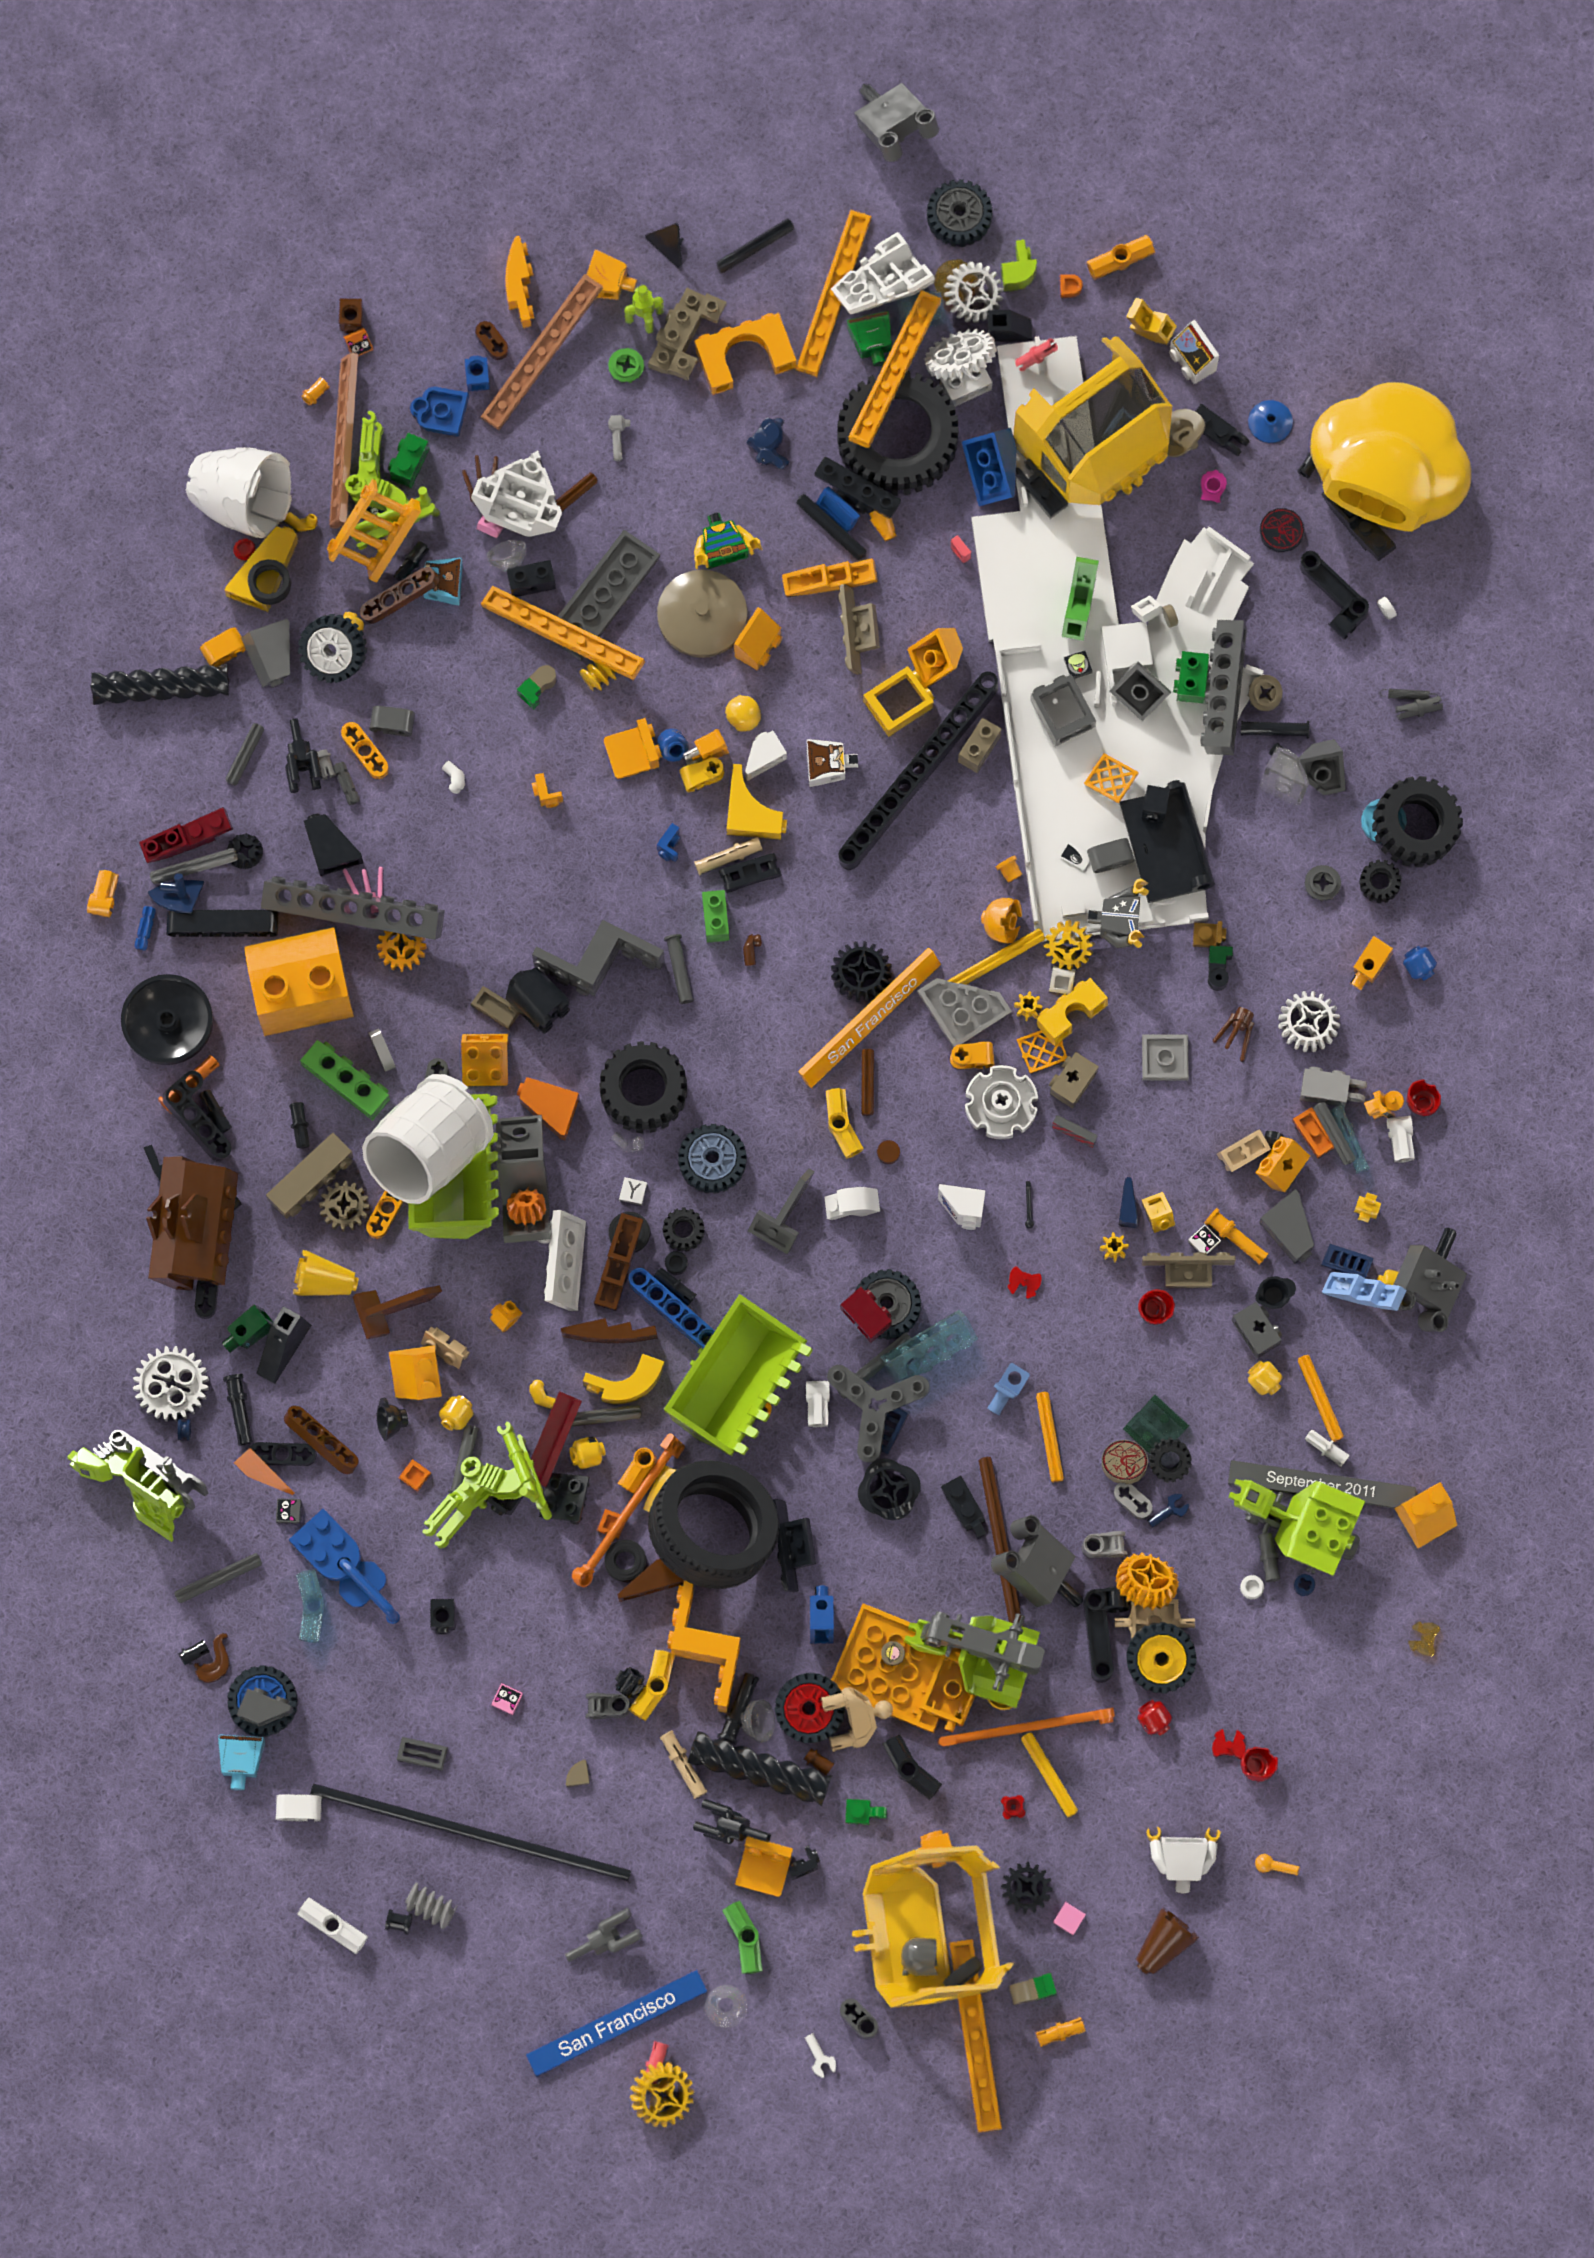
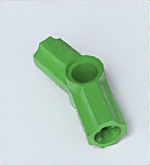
(740, 1923)

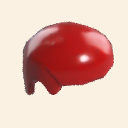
(1419, 1090)
(1155, 1300)
(1251, 1764)

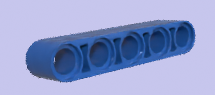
(668, 1300)

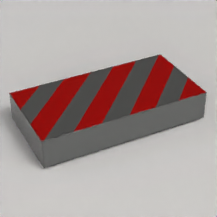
(1074, 1131)

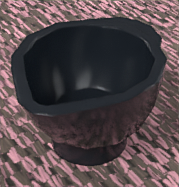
(1275, 1292)
(390, 1419)

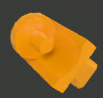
(1384, 1104)

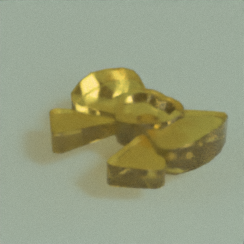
(1429, 1632)

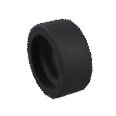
(266, 565)

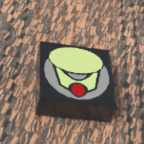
(1078, 664)

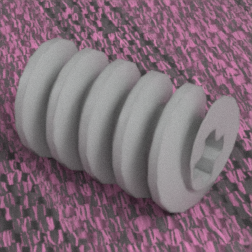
(430, 1906)

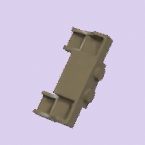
(679, 331)

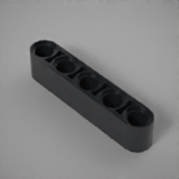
(222, 922)

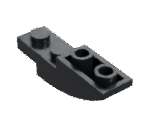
(1366, 533)

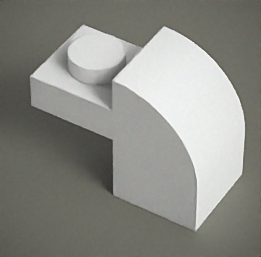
(852, 1201)

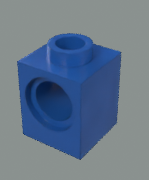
(479, 382)

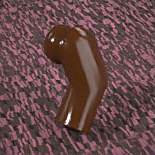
(748, 949)

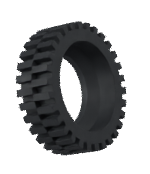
(911, 471)

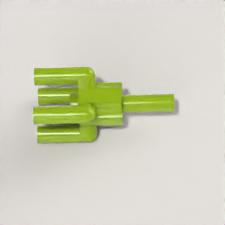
(644, 307)

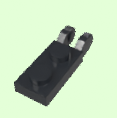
(1221, 431)
(1042, 490)

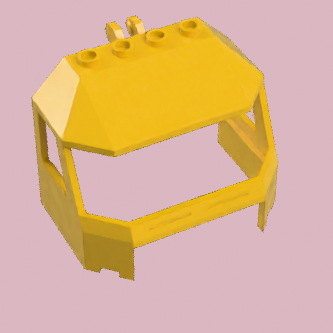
(906, 1905)

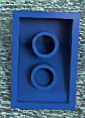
(992, 465)

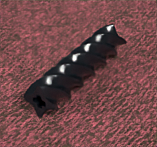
(159, 684)
(760, 1769)

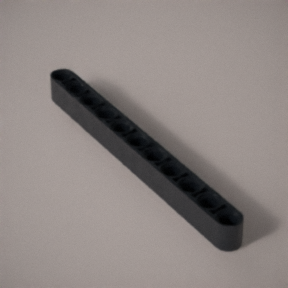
(914, 780)

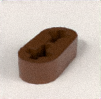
(488, 343)

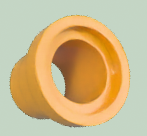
(1009, 869)

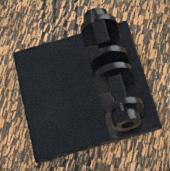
(566, 1496)

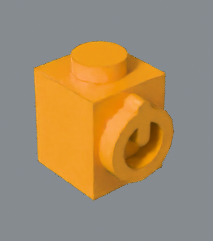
(935, 1840)

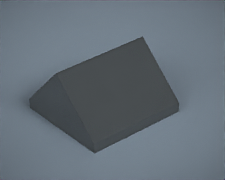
(1140, 691)

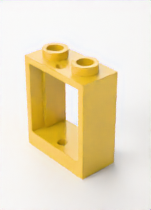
(879, 713)

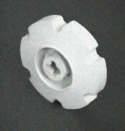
(1004, 1085)

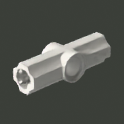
(320, 1916)

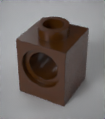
(348, 307)

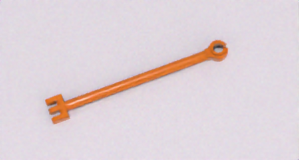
(672, 1447)
(1103, 1715)

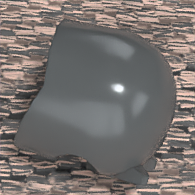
(919, 1957)

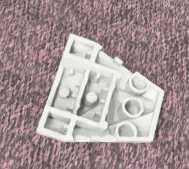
(883, 278)

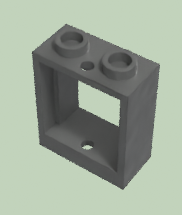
(1073, 729)

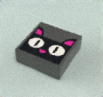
(288, 1510)

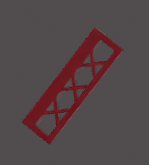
(554, 1435)

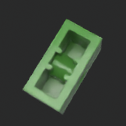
(715, 916)

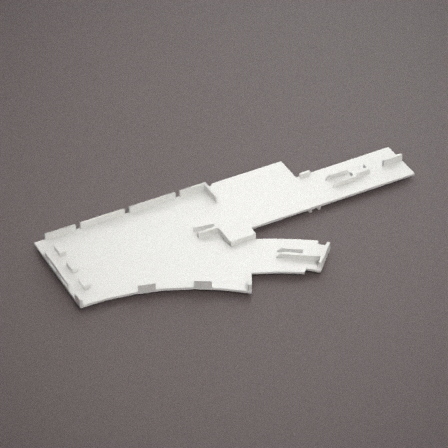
(1025, 591)

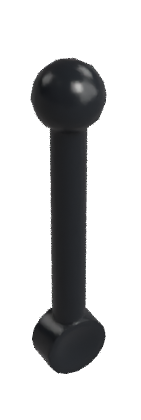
(1029, 1223)

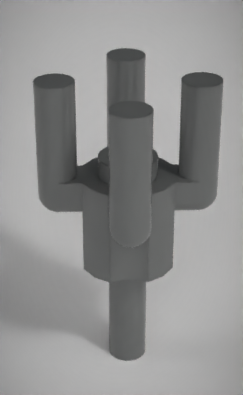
(606, 1937)

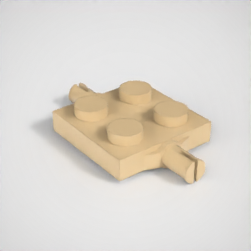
(1139, 1618)

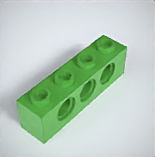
(369, 1105)

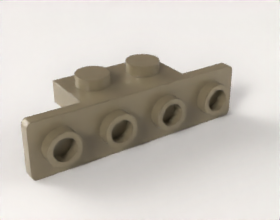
(859, 628)
(1188, 1270)

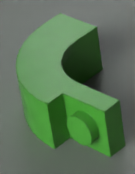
(1080, 598)

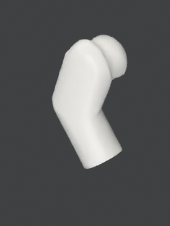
(457, 777)

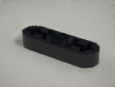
(288, 1462)

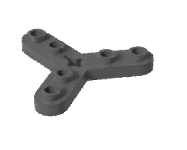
(873, 1421)

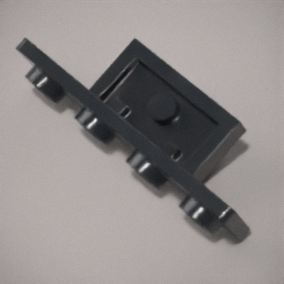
(856, 489)
(794, 1546)

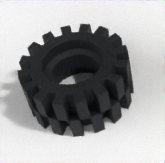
(1380, 868)
(686, 1216)
(1170, 1446)

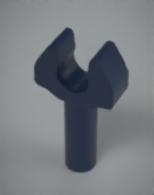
(1169, 1510)

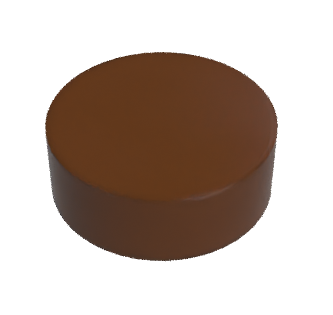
(888, 1152)

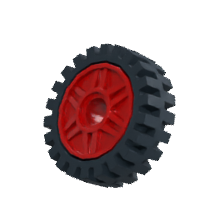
(792, 1713)

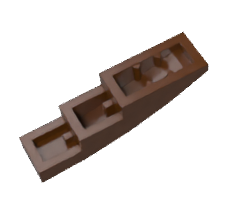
(618, 1261)
(599, 1332)

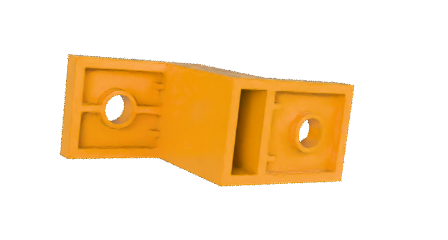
(704, 1646)

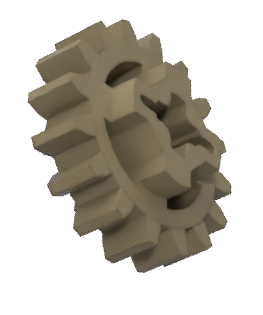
(335, 1206)

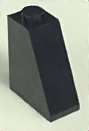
(330, 845)

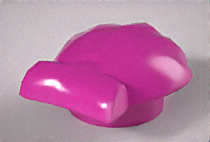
(1213, 485)

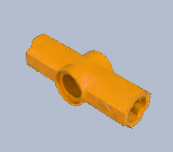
(1132, 251)

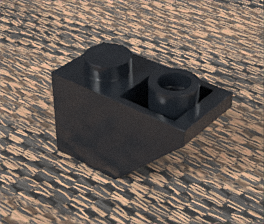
(1008, 326)

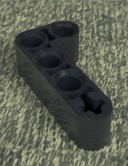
(200, 1119)

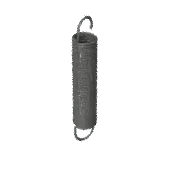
(1408, 694)

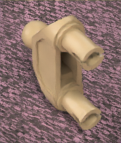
(860, 1716)

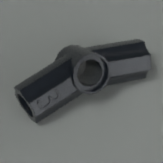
(901, 1756)

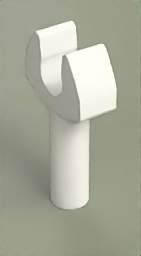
(819, 2056)

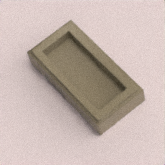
(495, 1007)

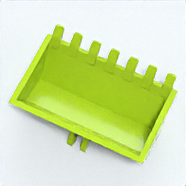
(465, 1202)
(736, 1377)

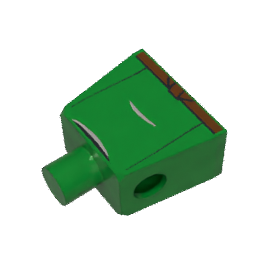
(871, 336)

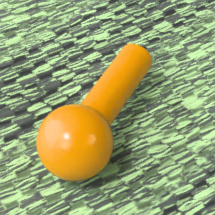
(1265, 1863)

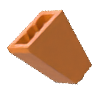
(550, 1101)

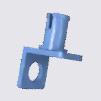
(1006, 1389)

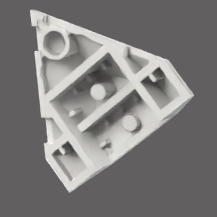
(519, 498)

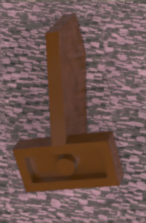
(373, 1313)

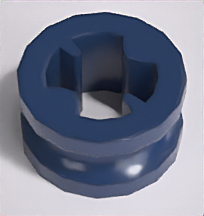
(184, 1429)
(1301, 1591)

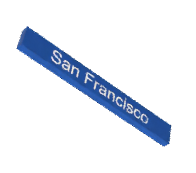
(616, 2023)

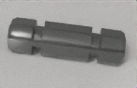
(346, 783)

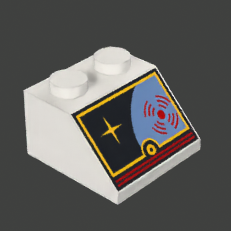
(1194, 353)

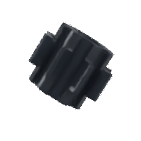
(629, 1682)

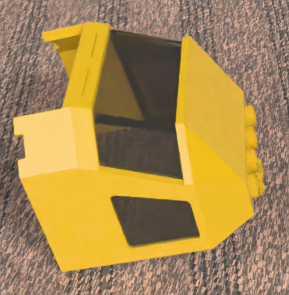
(1099, 432)

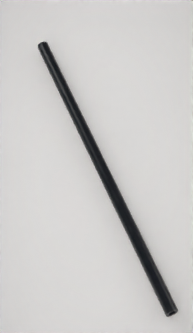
(471, 1832)

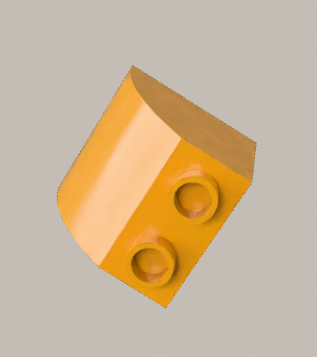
(298, 981)

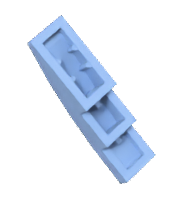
(1364, 1291)

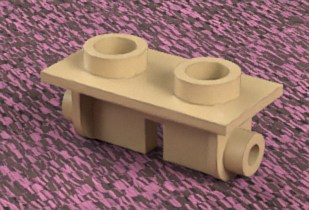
(451, 1353)

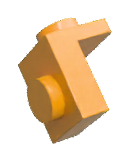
(540, 788)

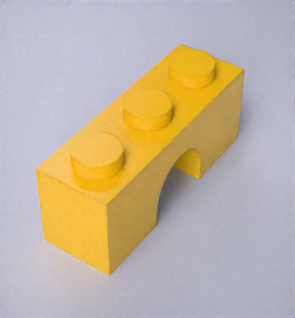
(1085, 998)

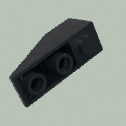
(281, 1344)

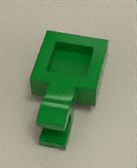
(860, 1812)

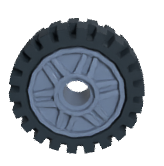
(708, 1141)

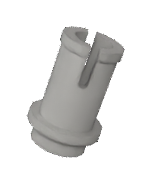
(325, 764)

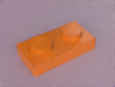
(1313, 1132)

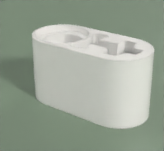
(298, 1807)

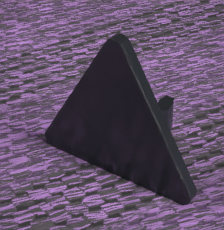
(668, 242)

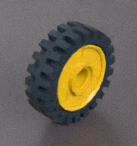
(1161, 1676)

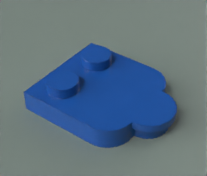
(440, 410)

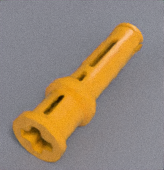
(1227, 1229)

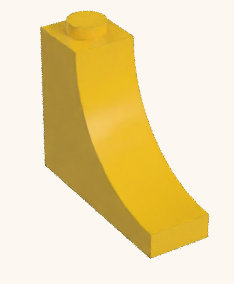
(748, 816)

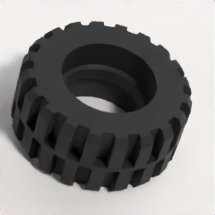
(1431, 797)
(652, 1115)

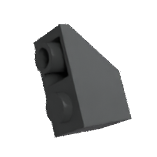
(261, 1709)

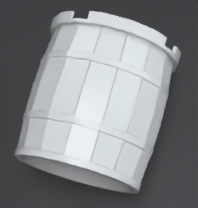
(427, 1139)

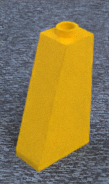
(277, 546)

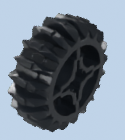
(852, 971)

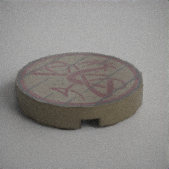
(1124, 1462)

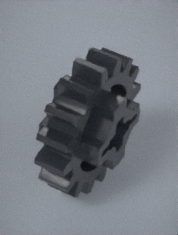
(1017, 1877)

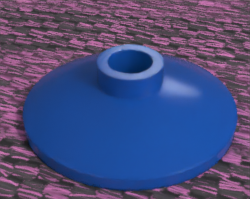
(1270, 431)

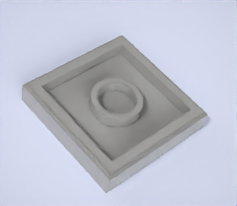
(1165, 1057)

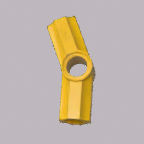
(838, 1110)
(660, 1671)

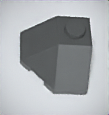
(1324, 767)

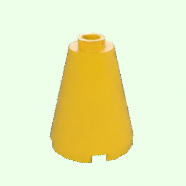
(322, 1277)

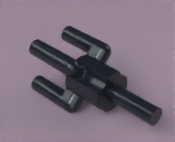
(301, 759)
(730, 1825)

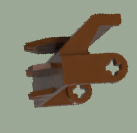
(191, 1223)

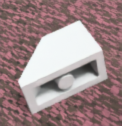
(764, 754)

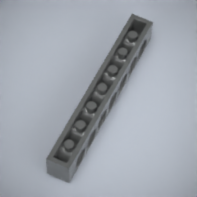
(274, 900)

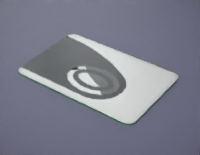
(1075, 856)

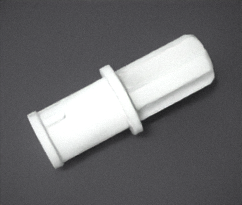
(1327, 1448)

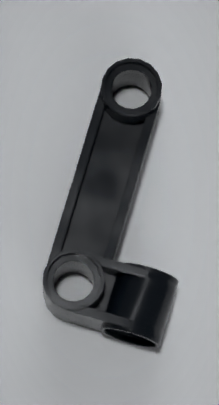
(1338, 591)
(1098, 1629)

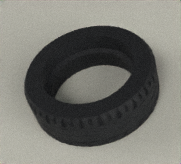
(689, 1559)

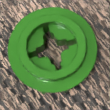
(620, 357)

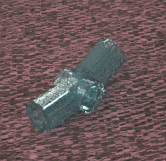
(311, 1620)

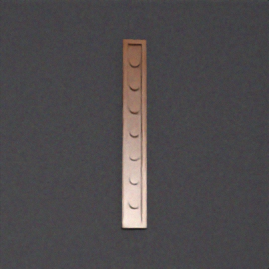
(541, 352)
(343, 440)

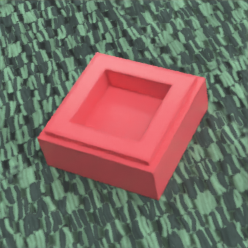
(960, 549)

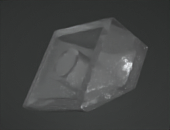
(1285, 777)

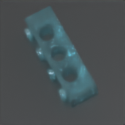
(917, 1347)

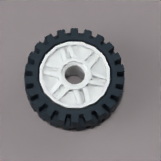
(321, 660)

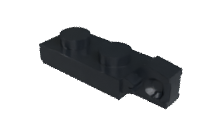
(964, 1506)

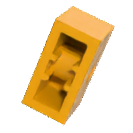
(1282, 1164)

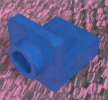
(670, 838)

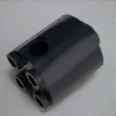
(537, 999)

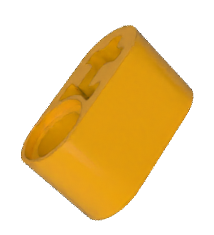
(223, 647)

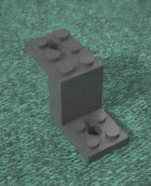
(598, 958)
(522, 1167)

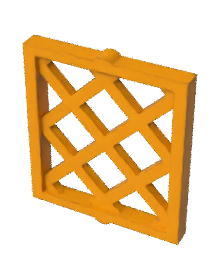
(1126, 786)
(1042, 1049)

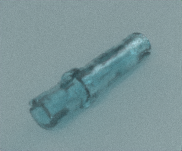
(1339, 1114)

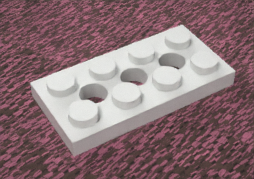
(565, 1260)

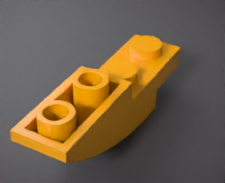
(517, 275)

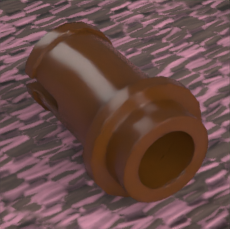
(818, 1761)

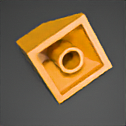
(936, 655)

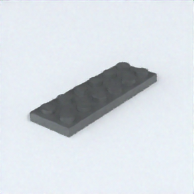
(609, 586)

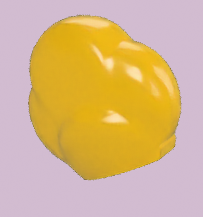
(1391, 456)

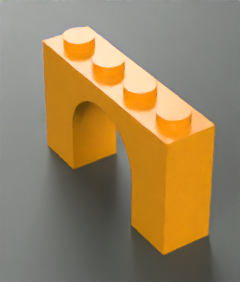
(766, 331)

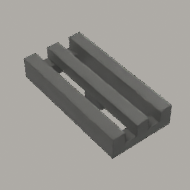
(441, 1758)

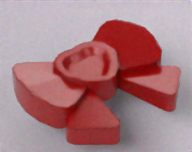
(1025, 1279)
(1229, 1748)

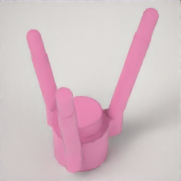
(374, 909)

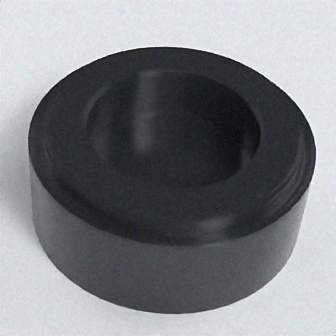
(676, 1263)

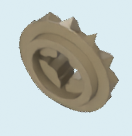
(1274, 693)

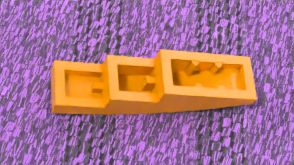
(829, 578)

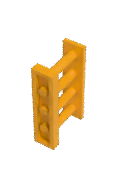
(385, 548)

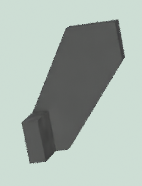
(774, 1230)

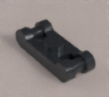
(750, 872)

